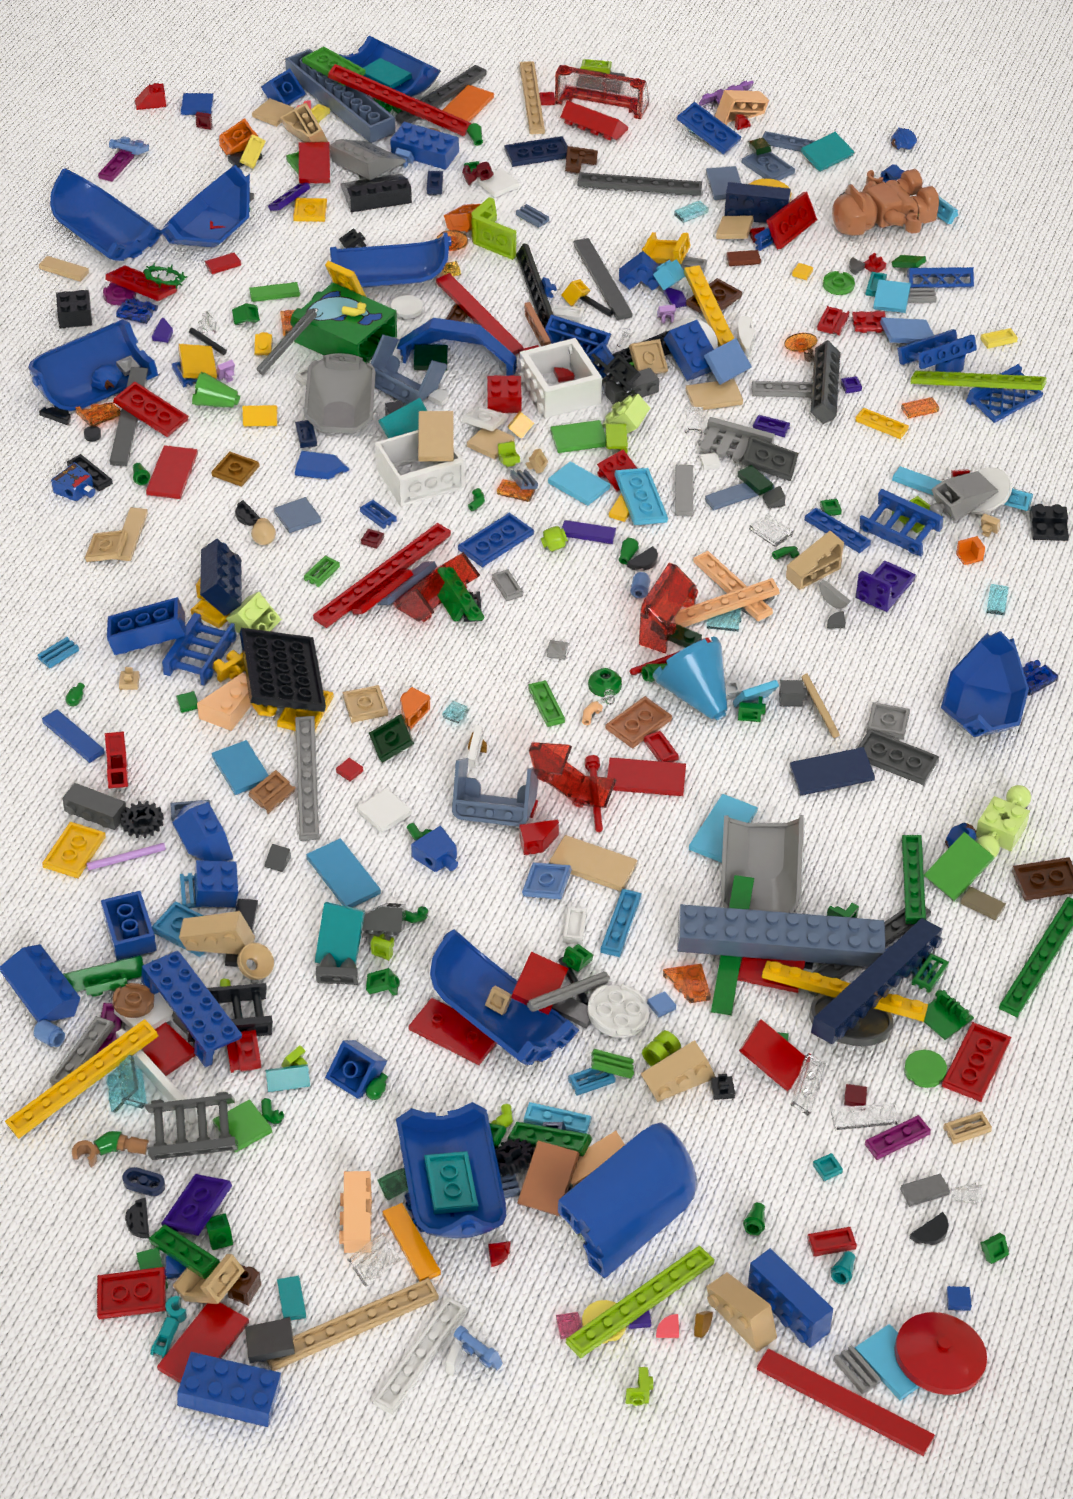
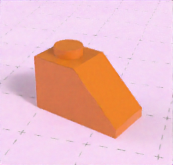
(414, 706)

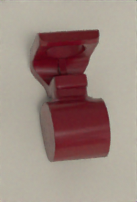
(482, 171)

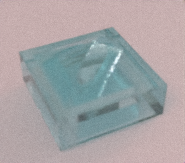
(455, 712)

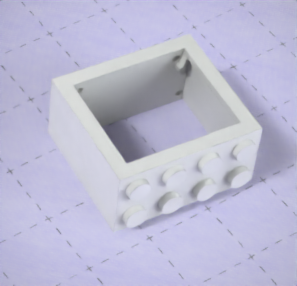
(566, 396)
(419, 484)

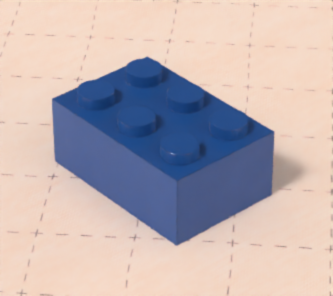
(688, 347)
(128, 925)

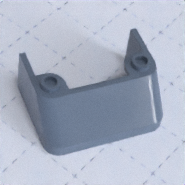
(395, 384)
(473, 806)

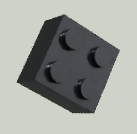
(74, 309)

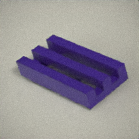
(771, 425)

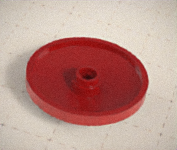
(940, 1353)

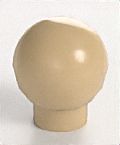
(263, 532)

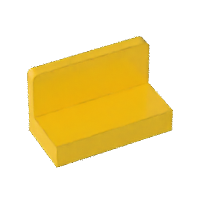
(260, 415)

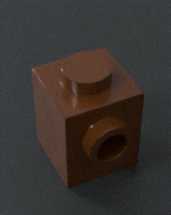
(246, 1286)

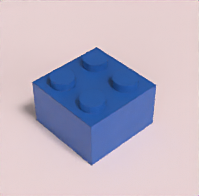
(216, 883)

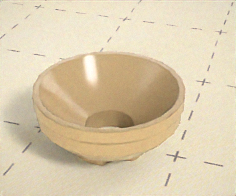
(261, 956)

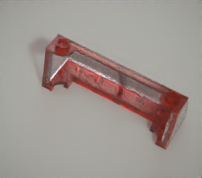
(601, 88)

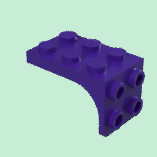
(884, 585)

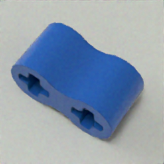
(893, 172)
(952, 365)

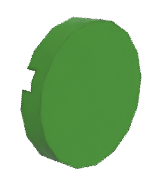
(838, 283)
(925, 1068)

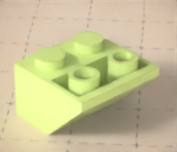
(629, 412)
(254, 614)

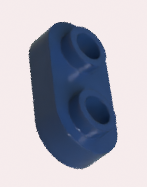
(145, 1180)

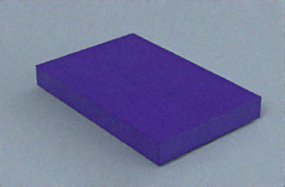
(197, 1204)

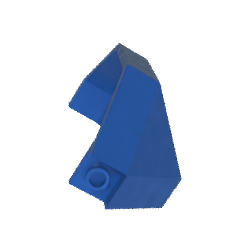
(222, 202)
(439, 329)
(987, 688)

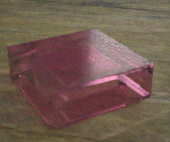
(568, 1324)

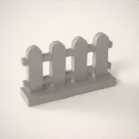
(730, 433)

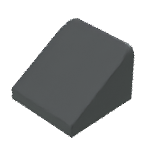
(774, 498)
(278, 858)

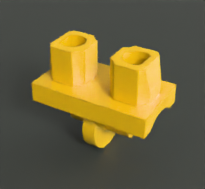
(232, 668)

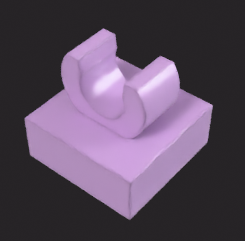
(666, 311)
(226, 371)

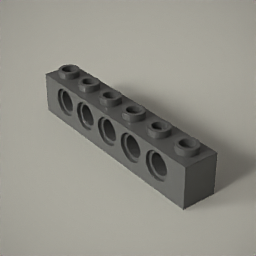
(825, 382)

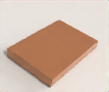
(638, 721)
(548, 1177)

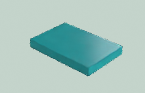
(386, 73)
(827, 151)
(403, 420)
(339, 933)
(450, 1182)

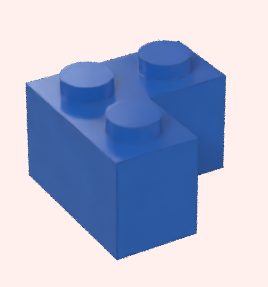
(637, 270)

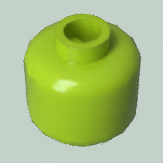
(554, 538)

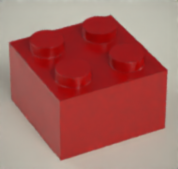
(504, 393)

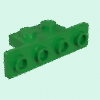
(456, 597)
(105, 976)

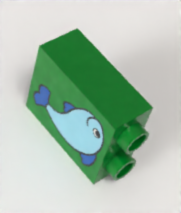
(345, 334)

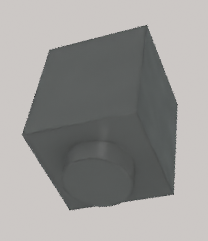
(792, 693)

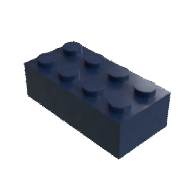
(755, 200)
(221, 577)

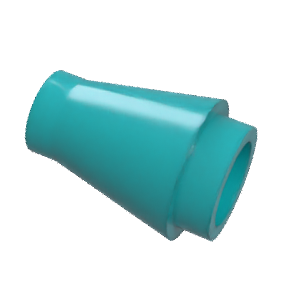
(843, 1268)

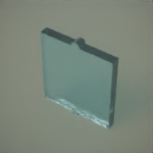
(727, 621)

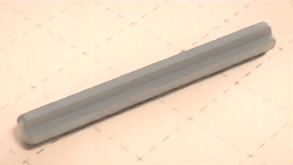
(568, 991)

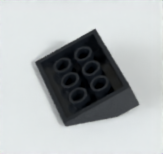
(377, 192)

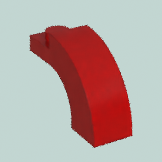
(116, 760)

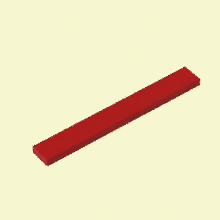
(477, 311)
(846, 1402)

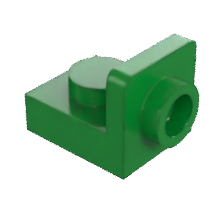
(751, 711)
(382, 981)
(219, 1232)

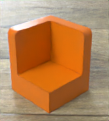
(970, 550)

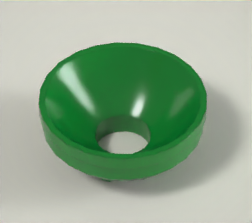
(599, 685)

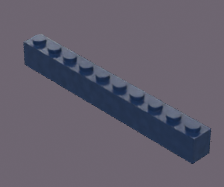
(876, 981)

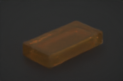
(920, 407)
(512, 490)

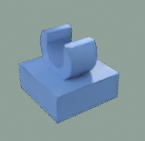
(407, 155)

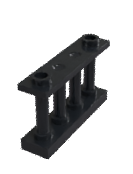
(238, 993)

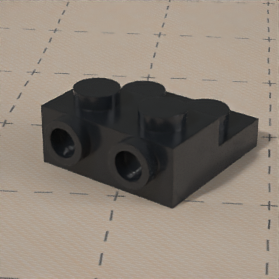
(1049, 522)

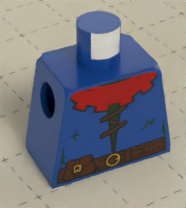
(73, 483)

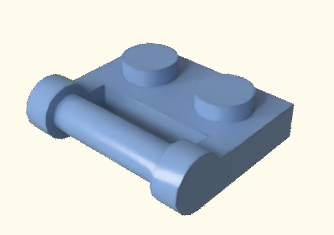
(136, 147)
(487, 1356)

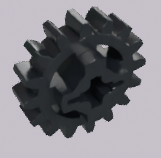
(142, 819)
(513, 1156)

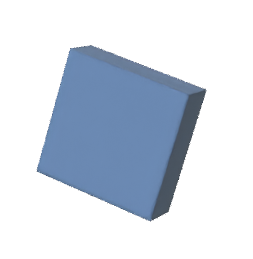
(661, 1004)

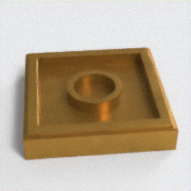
(235, 469)

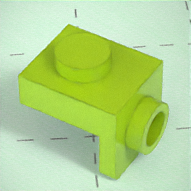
(507, 454)
(640, 1395)

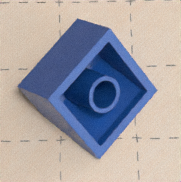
(284, 88)
(355, 1067)

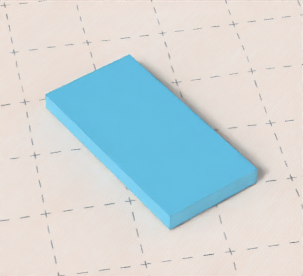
(641, 496)
(710, 835)

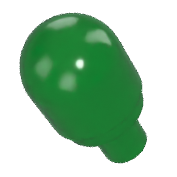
(75, 695)
(376, 1087)

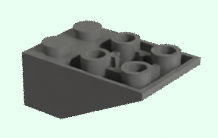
(386, 917)

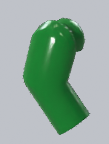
(478, 498)
(792, 550)
(414, 831)
(418, 916)
(274, 1117)

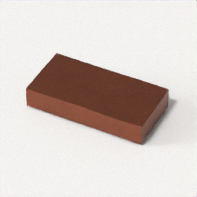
(741, 258)

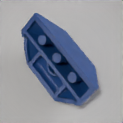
(562, 329)
(202, 832)

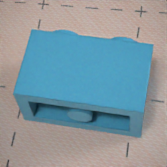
(669, 274)

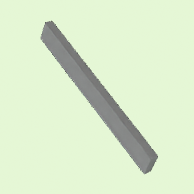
(307, 778)

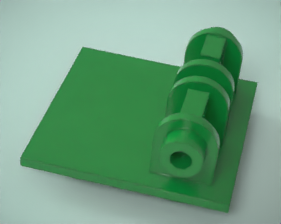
(946, 1015)

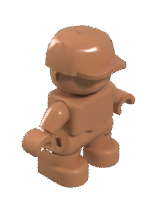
(886, 204)

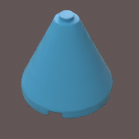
(697, 677)

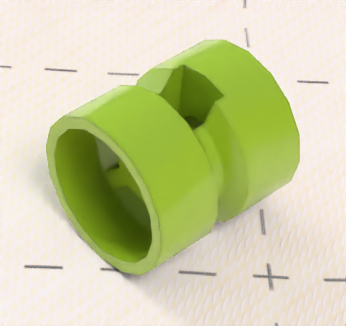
(661, 1047)

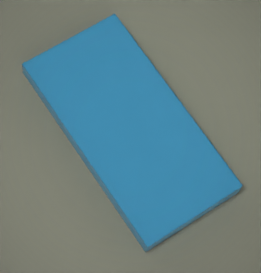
(343, 873)

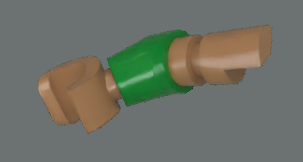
(109, 1142)

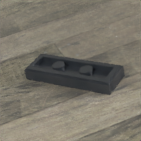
(99, 478)

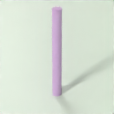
(126, 856)

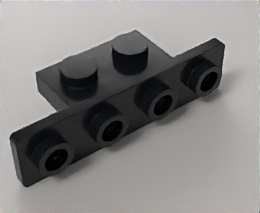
(621, 370)

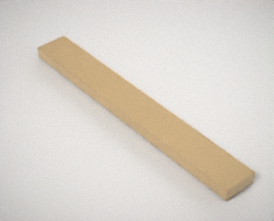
(532, 98)
(358, 1321)

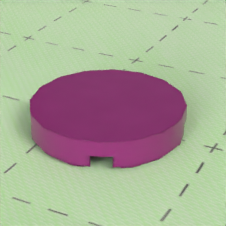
(117, 294)

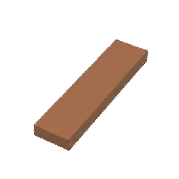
(536, 325)

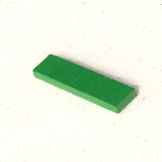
(562, 1138)
(184, 1251)

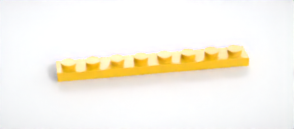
(708, 304)
(833, 986)
(81, 1078)

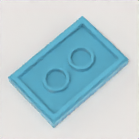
(579, 483)
(880, 1355)

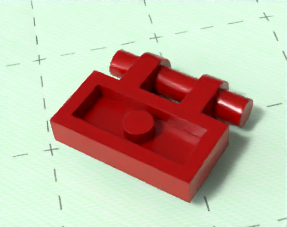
(868, 321)

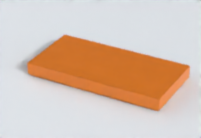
(469, 102)

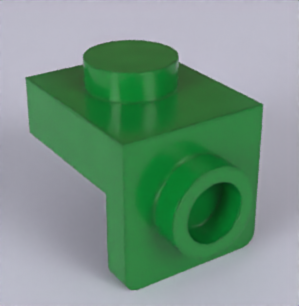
(577, 957)

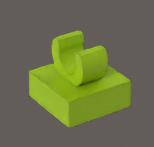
(382, 947)
(295, 1058)

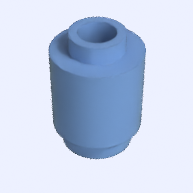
(640, 585)
(49, 1033)

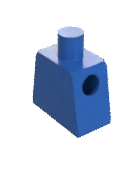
(435, 850)

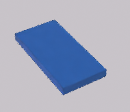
(709, 128)
(495, 539)

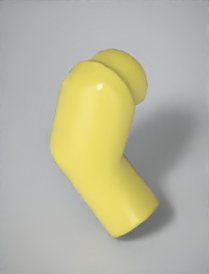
(361, 309)

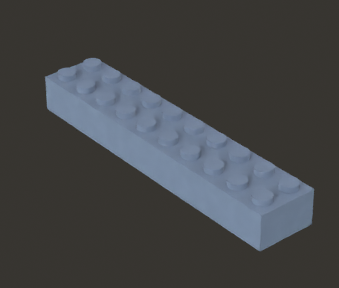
(348, 104)
(780, 935)

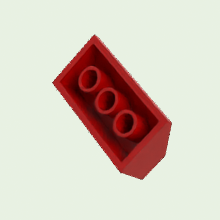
(592, 120)

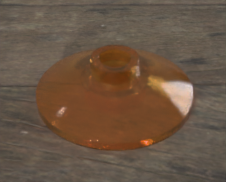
(458, 239)
(800, 342)

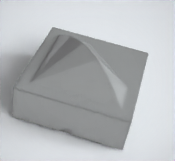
(126, 364)
(557, 649)

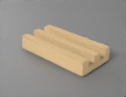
(968, 1131)

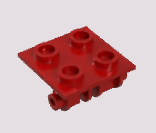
(618, 461)

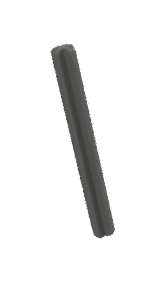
(286, 341)

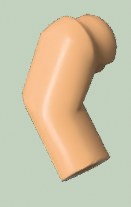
(589, 710)

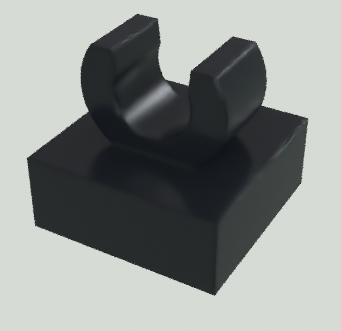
(722, 1087)

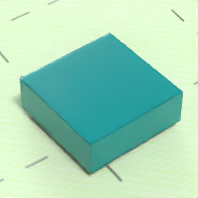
(827, 1167)

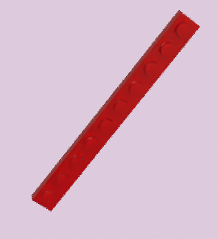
(399, 100)
(400, 561)

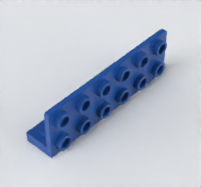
(191, 1003)

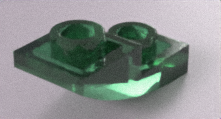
(393, 1183)

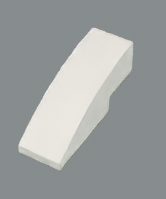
(746, 334)

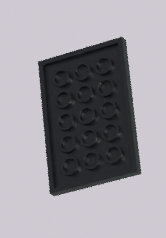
(282, 670)

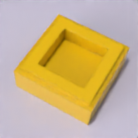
(802, 271)

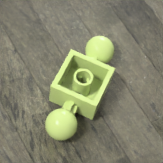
(1004, 820)

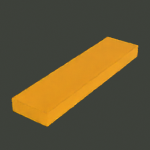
(411, 1242)

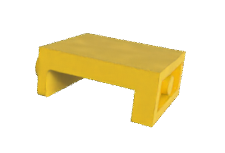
(666, 250)

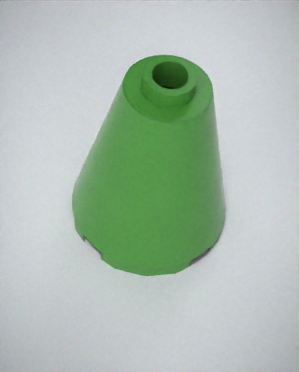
(214, 393)

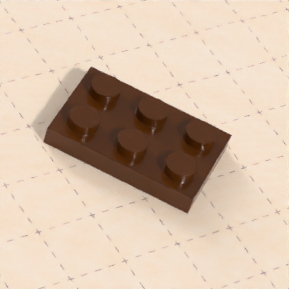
(723, 293)
(1044, 878)

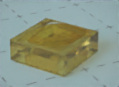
(452, 268)

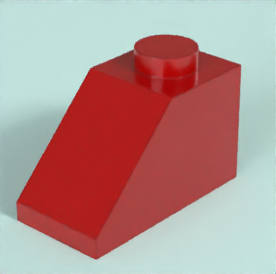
(151, 97)
(538, 836)

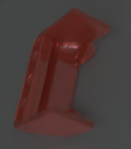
(423, 597)
(662, 605)
(551, 766)

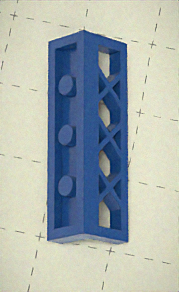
(940, 273)

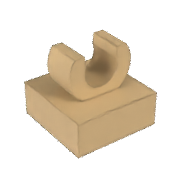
(537, 461)
(989, 524)
(129, 679)
(498, 1000)

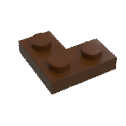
(577, 155)

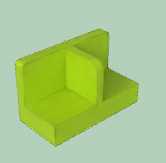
(616, 437)

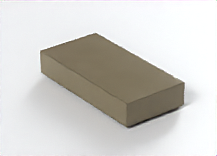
(983, 903)

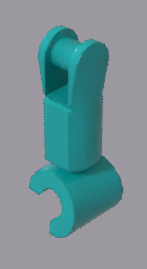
(169, 1327)

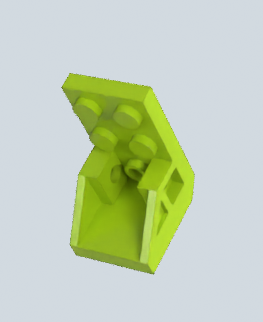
(490, 234)

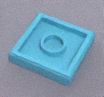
(892, 296)
(752, 694)

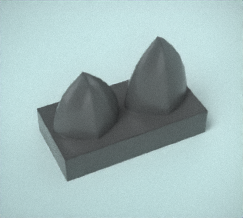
(329, 973)

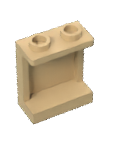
(212, 1289)

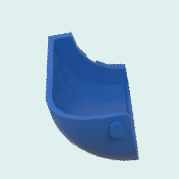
(422, 73)
(100, 218)
(395, 263)
(66, 371)
(464, 982)
(458, 1131)
(630, 1197)

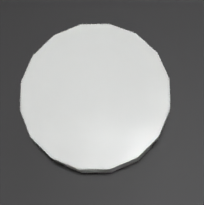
(407, 306)

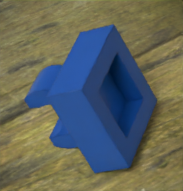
(548, 287)

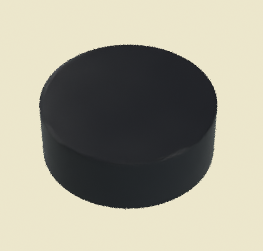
(92, 433)

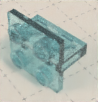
(126, 1086)

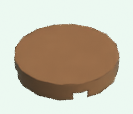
(128, 1004)

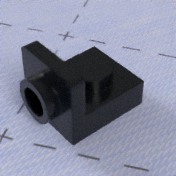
(352, 239)

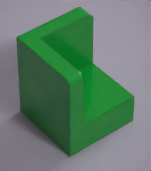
(244, 313)
(851, 911)

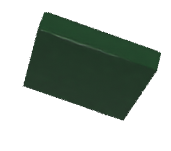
(426, 353)
(391, 738)

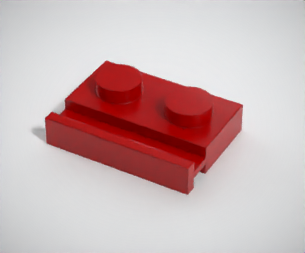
(833, 320)
(244, 1052)

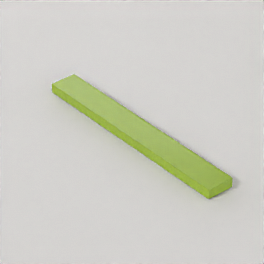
(979, 380)
(639, 1301)

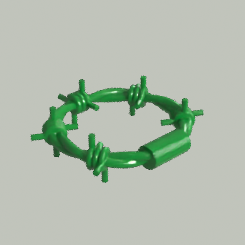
(147, 272)

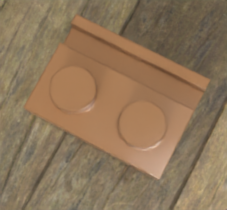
(272, 791)

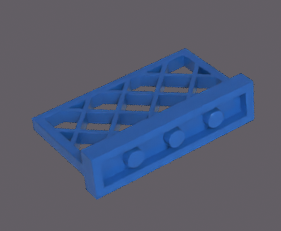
(982, 393)

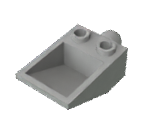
(961, 494)

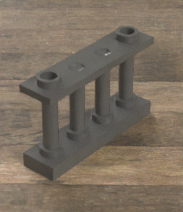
(203, 1144)

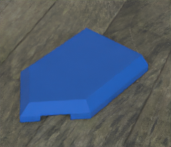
(319, 465)

